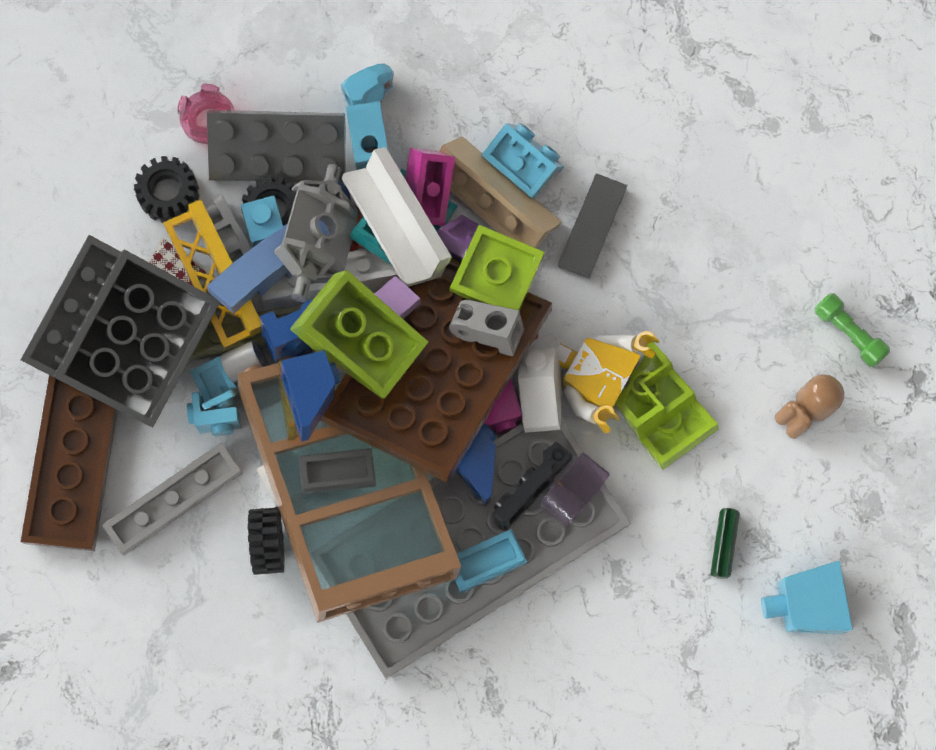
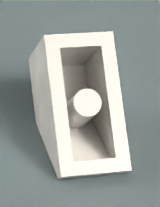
(540, 390)

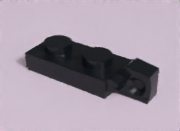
(532, 486)

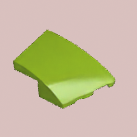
(664, 410)

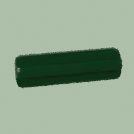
(725, 543)

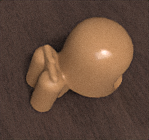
(814, 402)

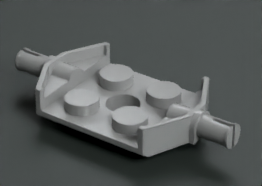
(305, 249)

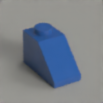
(309, 389)
(478, 465)

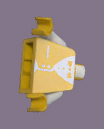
(601, 373)

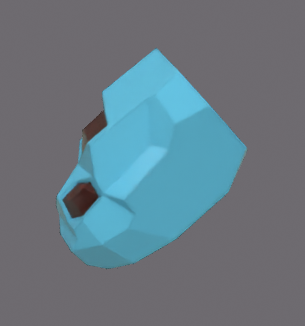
(368, 85)

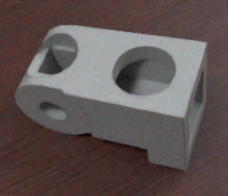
(488, 325)

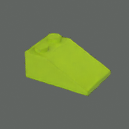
(359, 333)

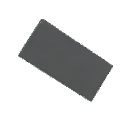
(336, 471)

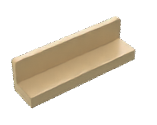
(497, 197)

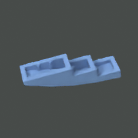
(252, 272)

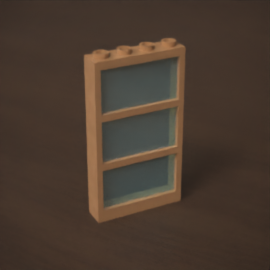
(351, 542)

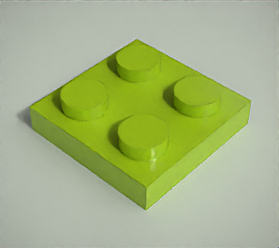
(497, 270)

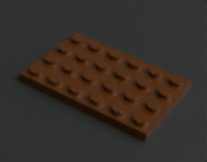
(443, 393)

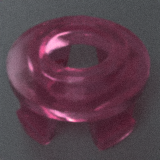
(191, 107)

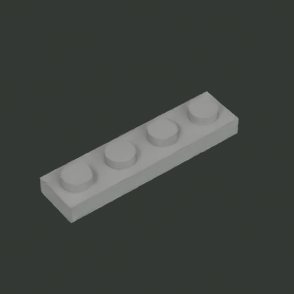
(172, 499)

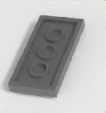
(274, 145)

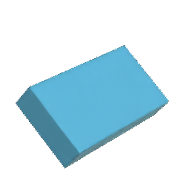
(489, 560)

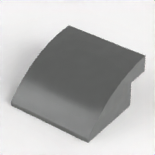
(120, 330)

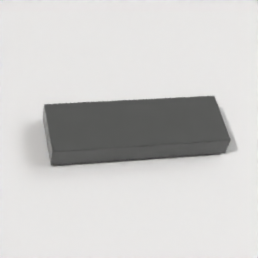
(592, 225)

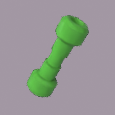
(871, 349)

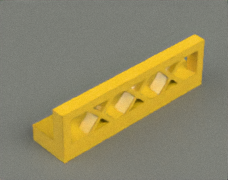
(221, 261)

